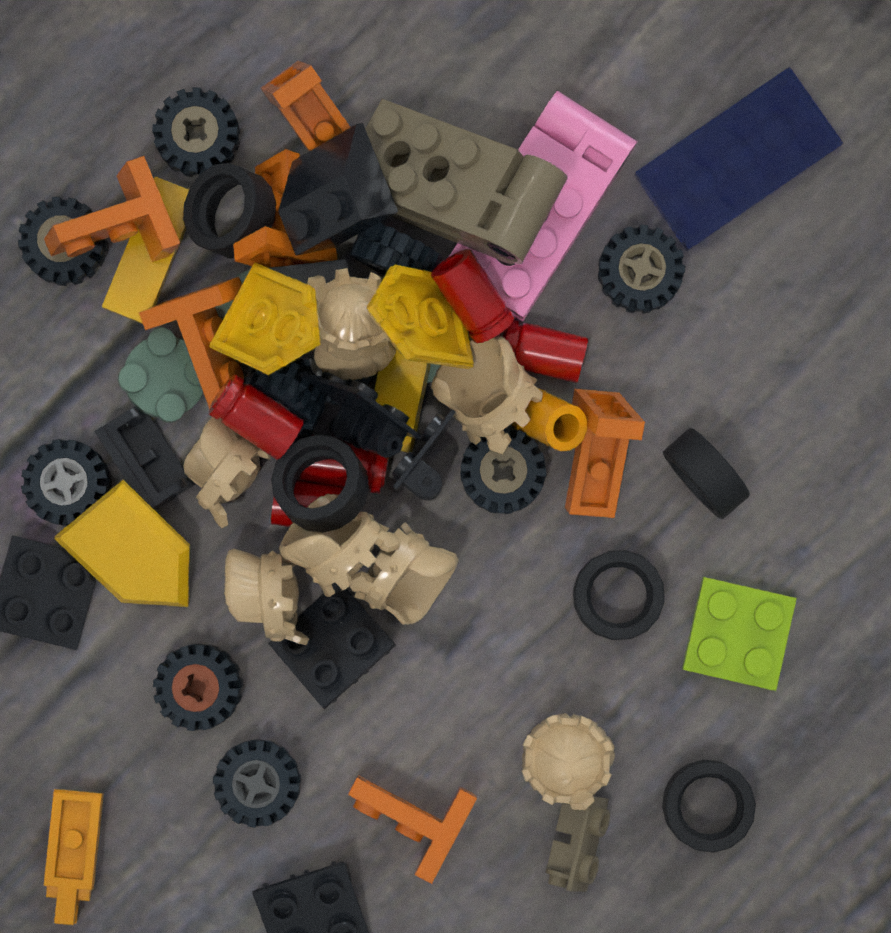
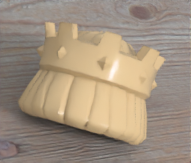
(349, 336)
(489, 393)
(222, 467)
(336, 553)
(406, 578)
(264, 593)
(567, 760)

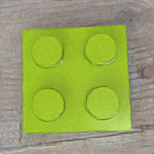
(739, 633)

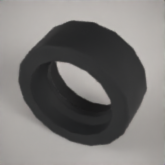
(205, 197)
(302, 455)
(706, 473)
(654, 594)
(744, 813)

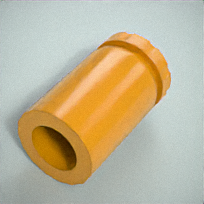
(555, 422)

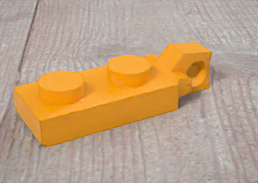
(72, 851)

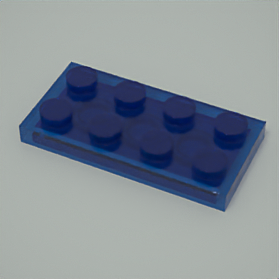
(738, 159)

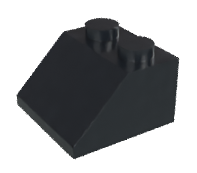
(335, 193)

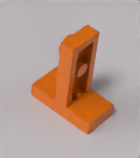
(305, 105)
(119, 222)
(272, 245)
(198, 325)
(602, 453)
(415, 822)

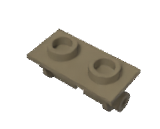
(577, 860)

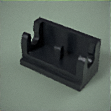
(144, 457)

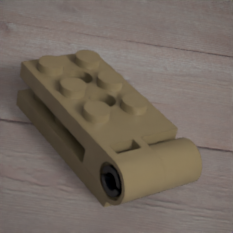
(463, 182)

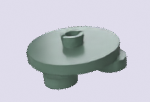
(161, 377)

